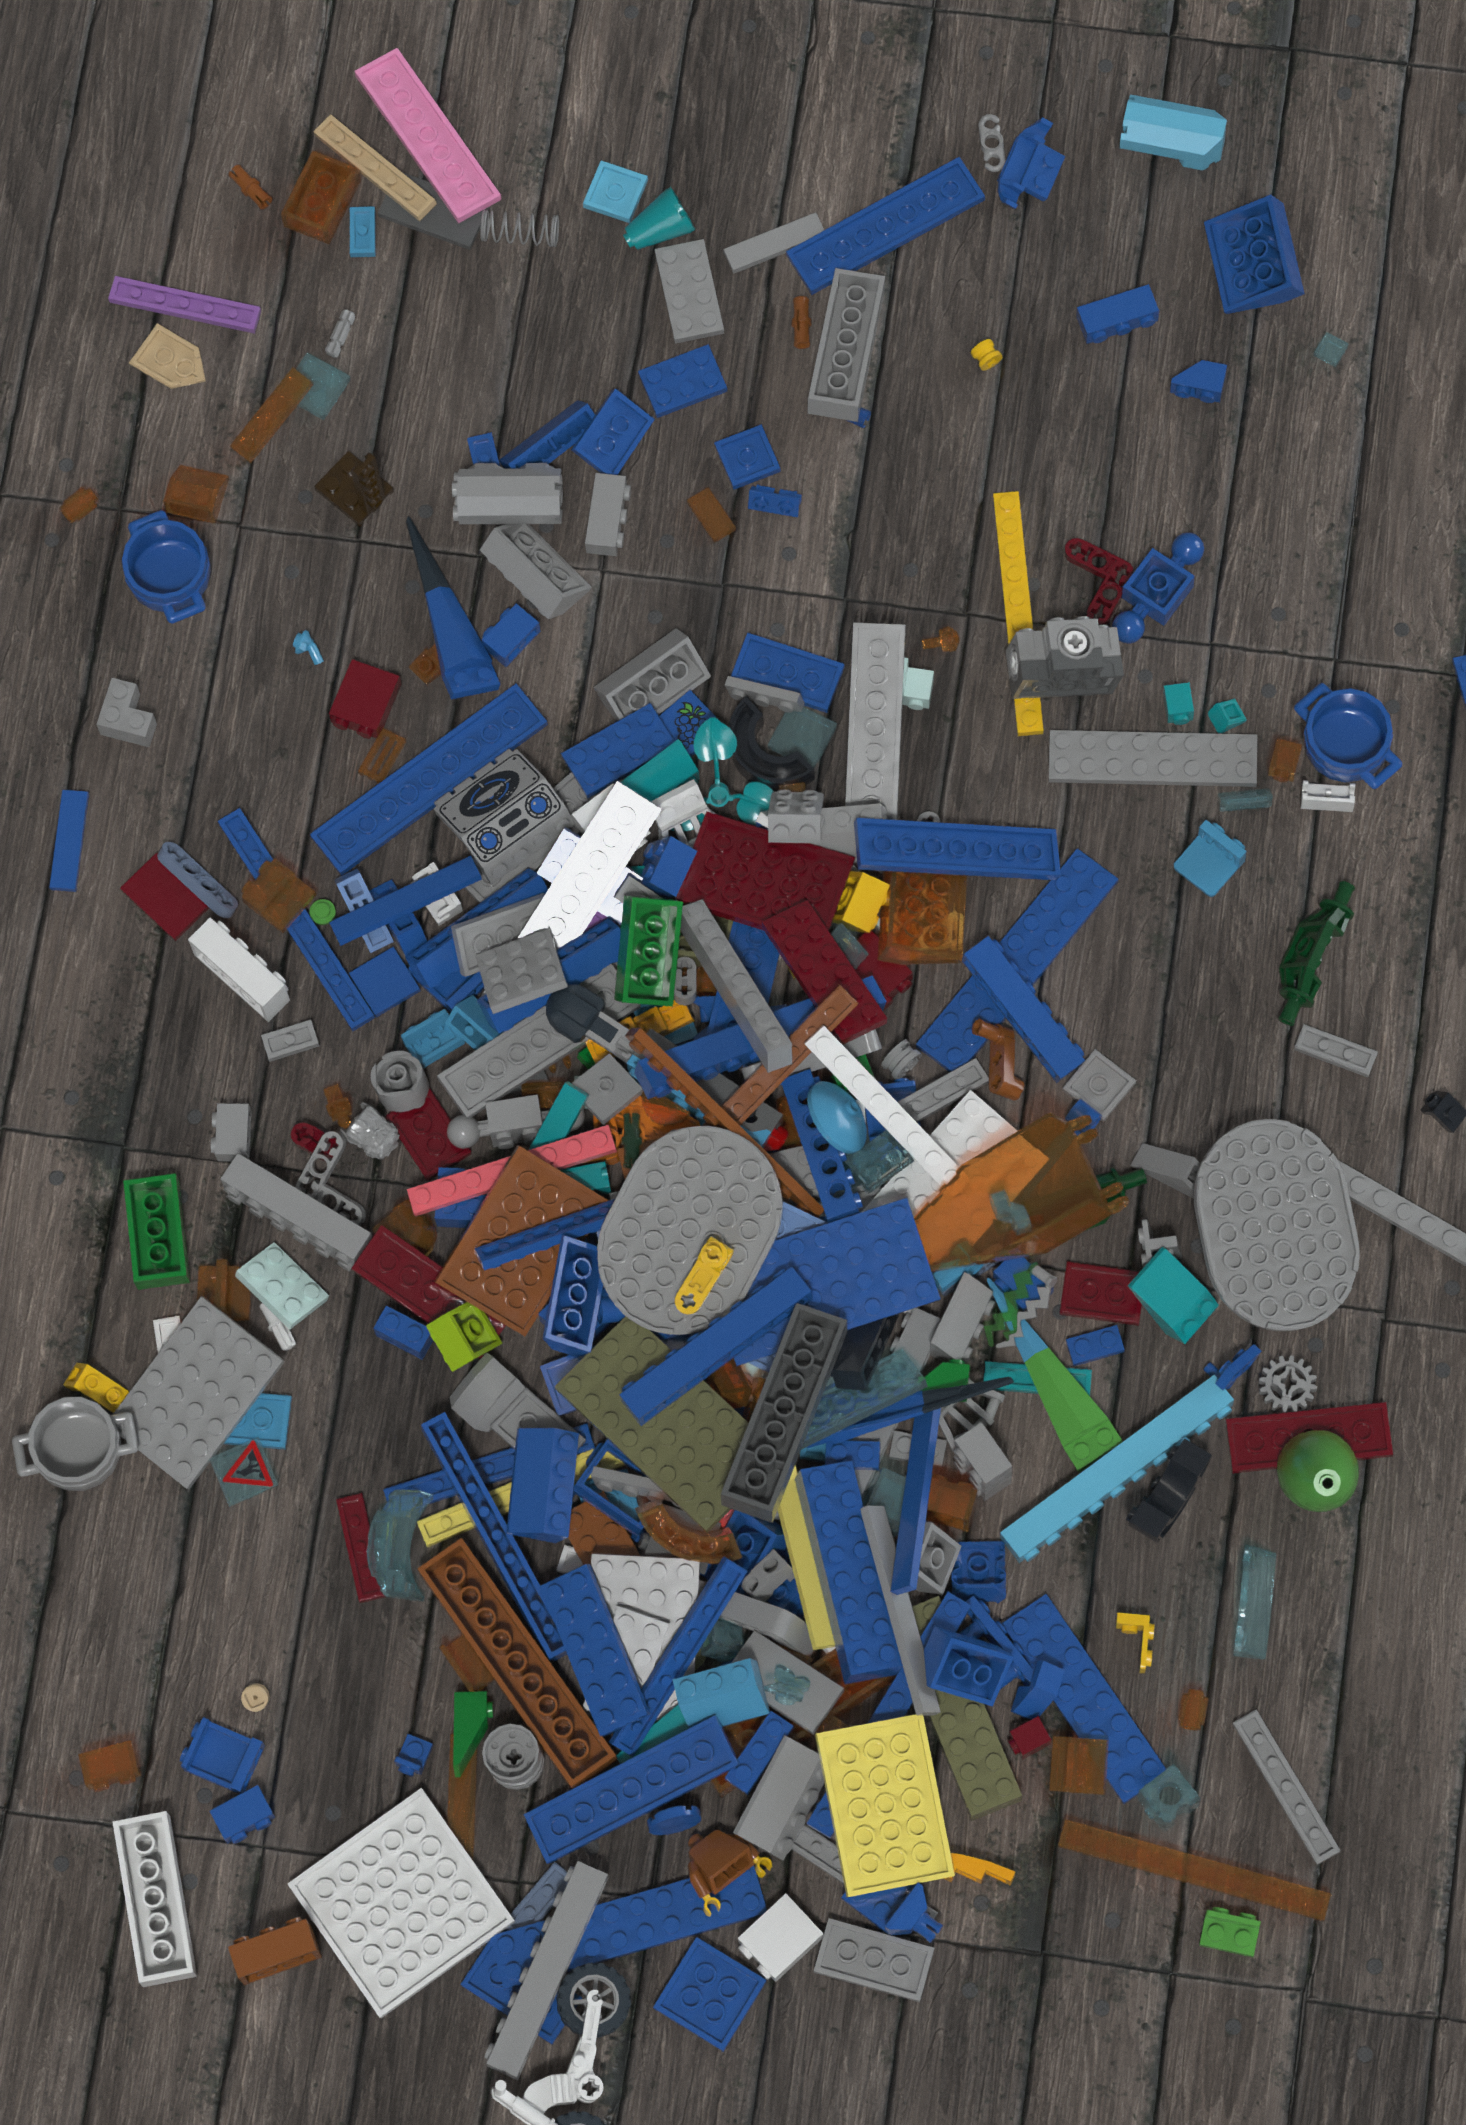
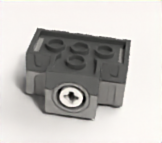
(1064, 659)

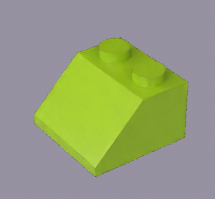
(463, 1335)

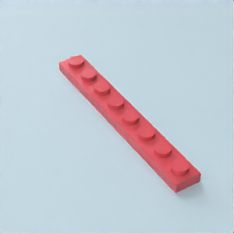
(480, 1179)

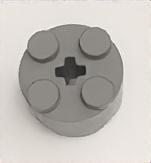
(400, 1081)

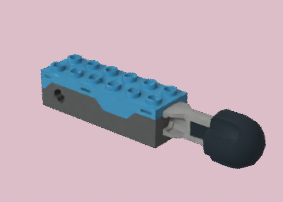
(580, 1014)

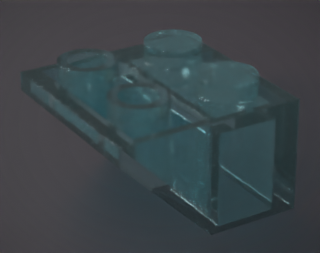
(878, 1162)

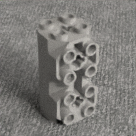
(508, 496)

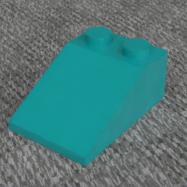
(1173, 1296)

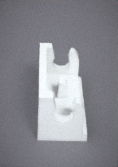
(1327, 797)
(444, 908)

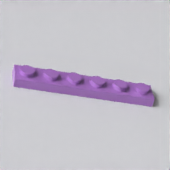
(184, 304)

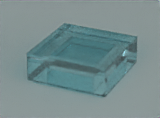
(1331, 349)

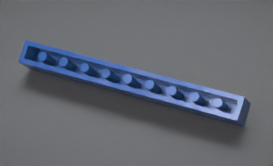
(726, 1048)
(492, 1531)

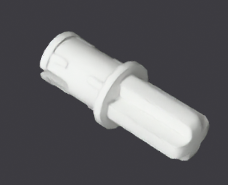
(280, 1331)

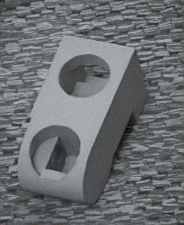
(767, 1576)

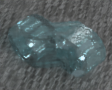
(1010, 1212)

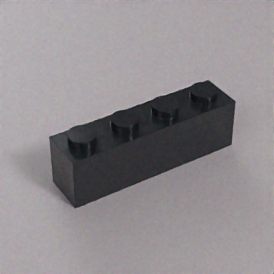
(861, 1354)

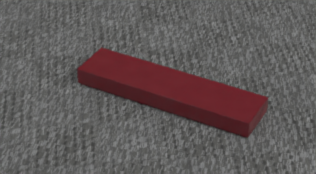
(356, 1530)

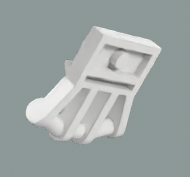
(679, 806)

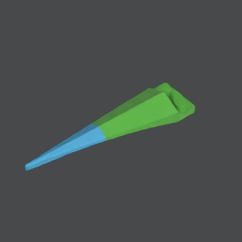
(1075, 1416)

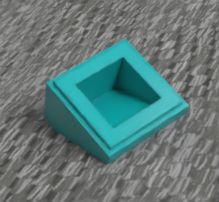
(1226, 715)

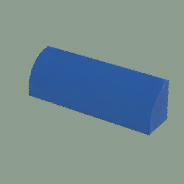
(552, 438)

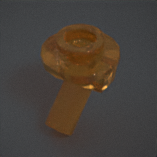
(947, 639)

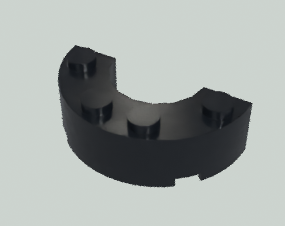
(755, 763)
(1170, 1492)

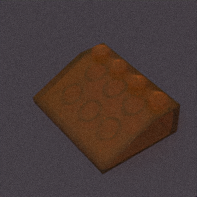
(922, 918)

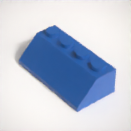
(574, 1298)
(542, 1484)

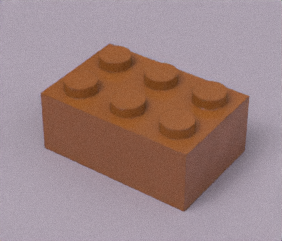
(274, 1950)

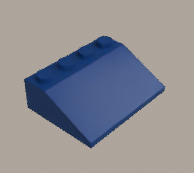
(1254, 256)

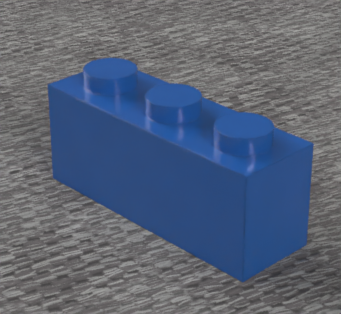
(1118, 314)

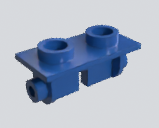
(766, 500)

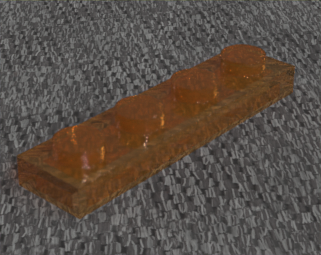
(271, 415)

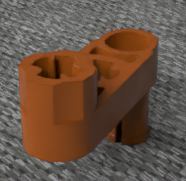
(1001, 1059)

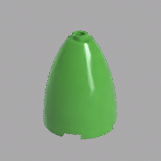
(1311, 1459)

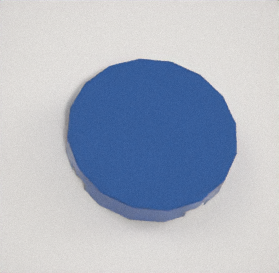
(674, 1820)

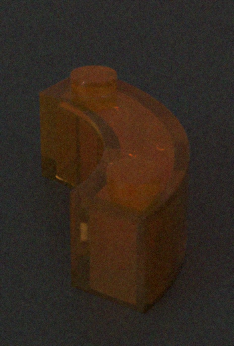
(685, 1541)

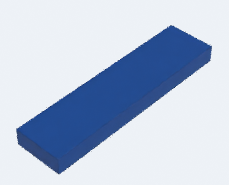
(69, 840)

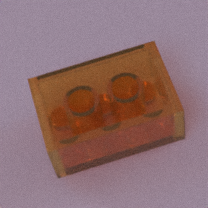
(320, 197)

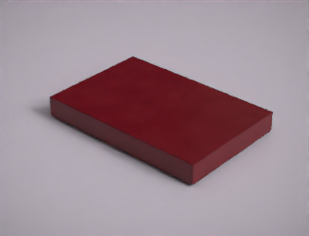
(164, 898)
(425, 1137)
(1100, 1294)

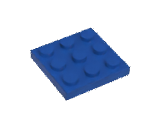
(709, 1994)

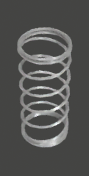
(486, 222)

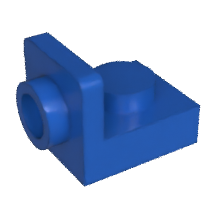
(413, 1755)

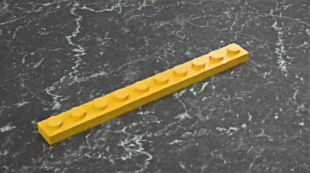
(1016, 594)

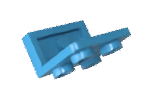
(1211, 859)

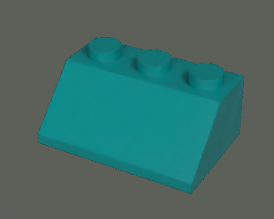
(663, 772)

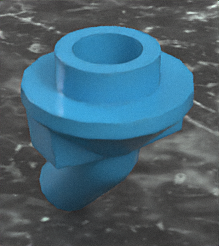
(304, 643)

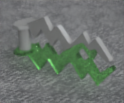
(1013, 1315)

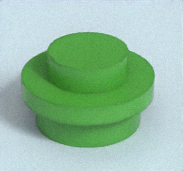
(322, 912)

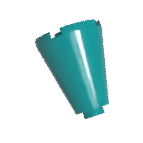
(659, 222)

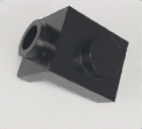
(1444, 1110)

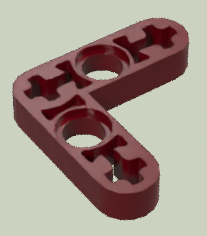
(1108, 573)

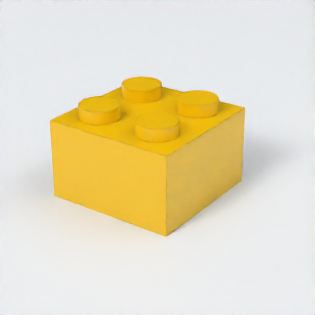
(861, 902)

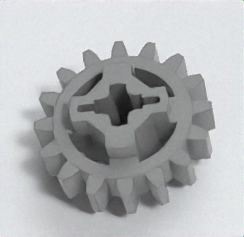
(1277, 1384)

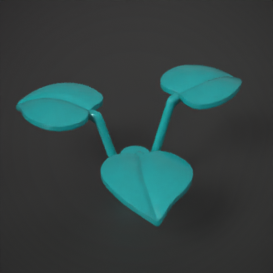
(715, 742)

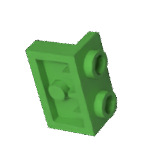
(1230, 1932)

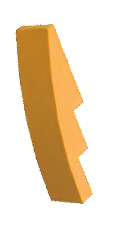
(662, 1020)
(977, 1868)

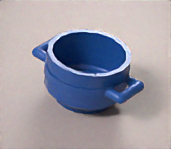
(166, 566)
(1348, 735)

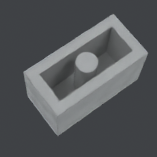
(232, 1131)

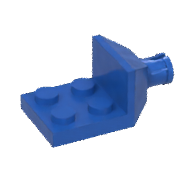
(897, 1910)

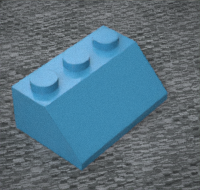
(728, 1691)

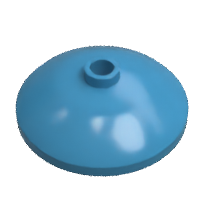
(837, 1117)

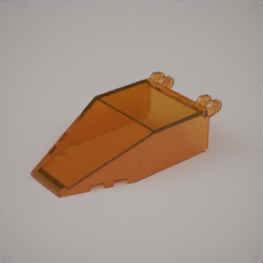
(1037, 1169)

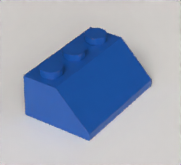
(965, 1666)

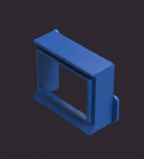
(601, 1503)

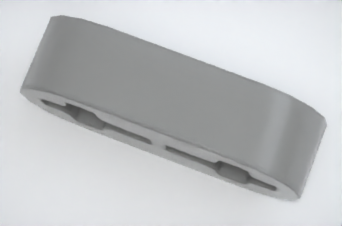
(689, 981)

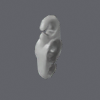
(986, 133)

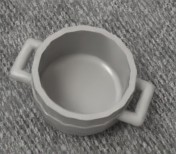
(74, 1444)

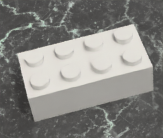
(239, 969)

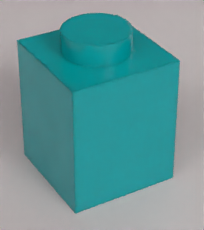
(1178, 703)

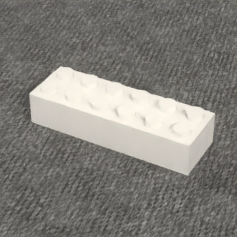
(154, 1899)

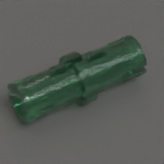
(631, 1139)

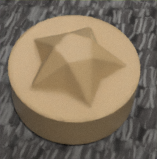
(255, 1697)

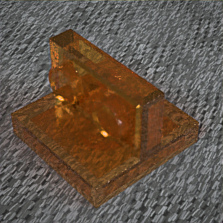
(224, 1289)
(1079, 1765)

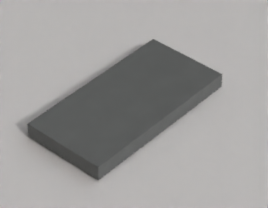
(437, 222)

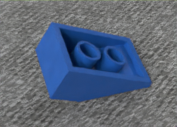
(755, 1541)

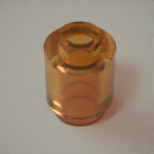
(79, 504)
(1193, 1710)

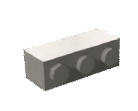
(607, 514)

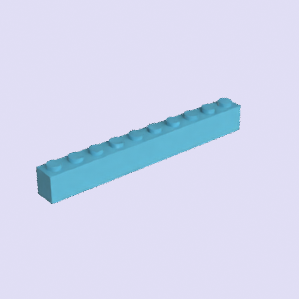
(1115, 1470)

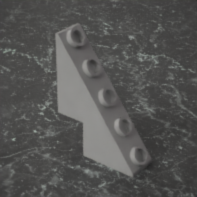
(1168, 1167)

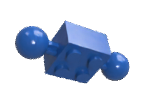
(1158, 587)

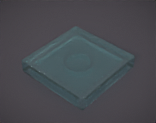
(803, 733)

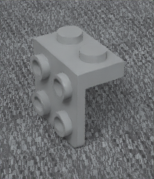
(795, 817)

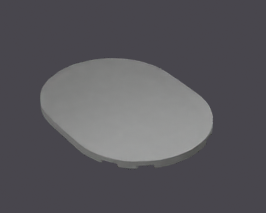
(669, 1206)
(1276, 1225)

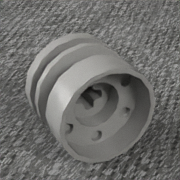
(503, 1746)

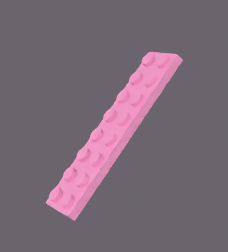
(428, 135)

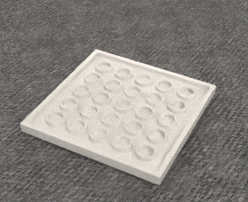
(401, 1903)

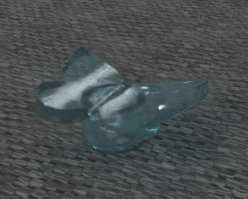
(787, 1687)

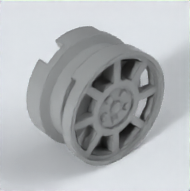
(901, 1059)

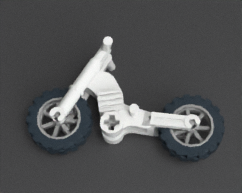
(567, 2087)

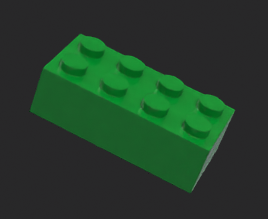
(648, 951)
(156, 1231)

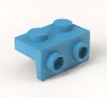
(431, 1039)

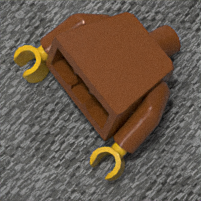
(719, 1861)

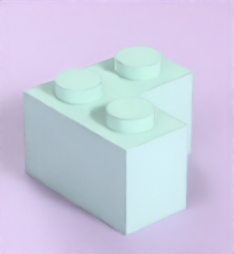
(917, 687)

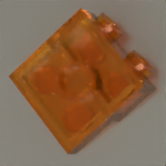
(277, 895)

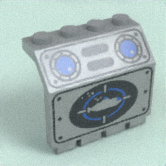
(504, 813)

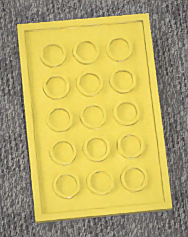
(884, 1805)

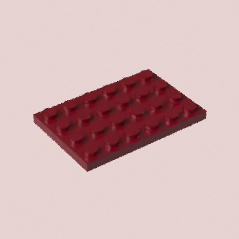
(755, 879)

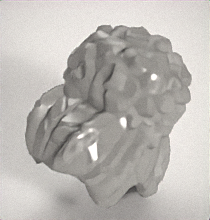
(372, 1133)

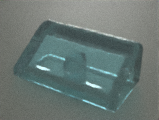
(1245, 800)

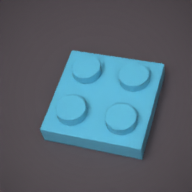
(615, 191)

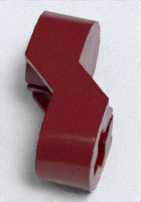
(305, 1135)

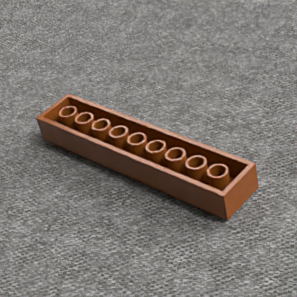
(517, 1664)

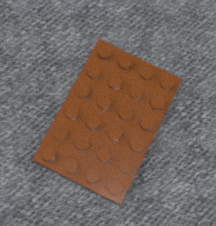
(521, 1198)

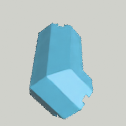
(1173, 131)

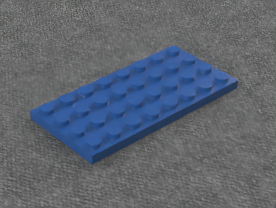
(855, 1268)

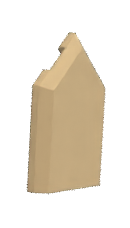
(169, 359)

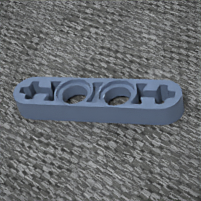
(217, 899)

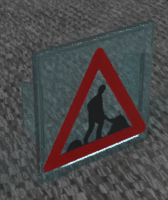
(243, 1471)

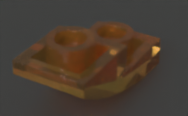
(427, 665)

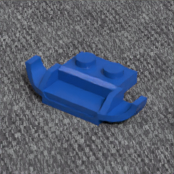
(1029, 165)

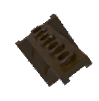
(354, 487)

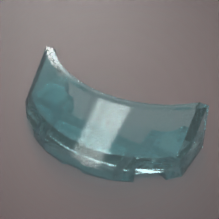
(391, 1542)
(1255, 1603)

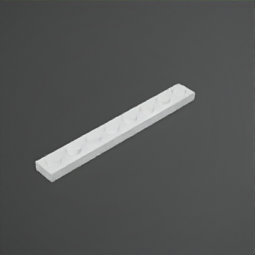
(882, 1105)

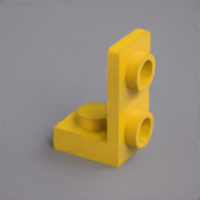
(96, 1386)
(1131, 1625)

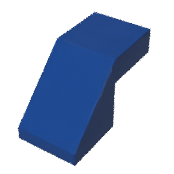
(1043, 1689)

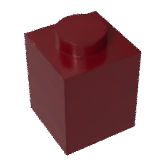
(1029, 1738)

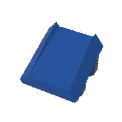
(980, 1571)

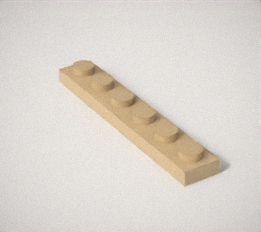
(375, 167)

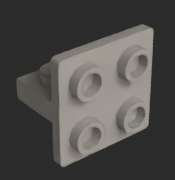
(1152, 1245)

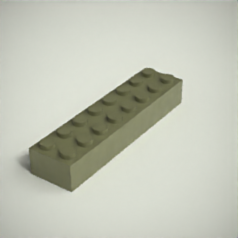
(970, 1744)

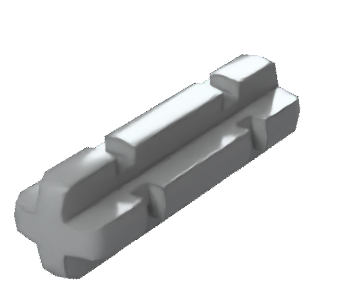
(340, 333)

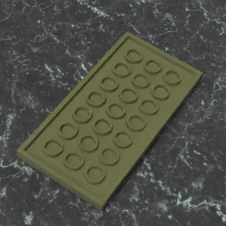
(680, 1449)

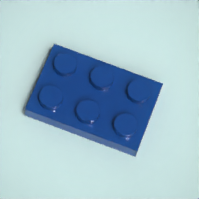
(682, 381)
(613, 434)

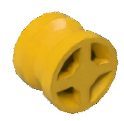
(986, 354)

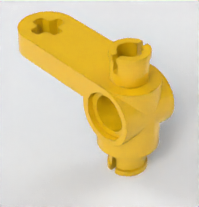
(704, 1274)

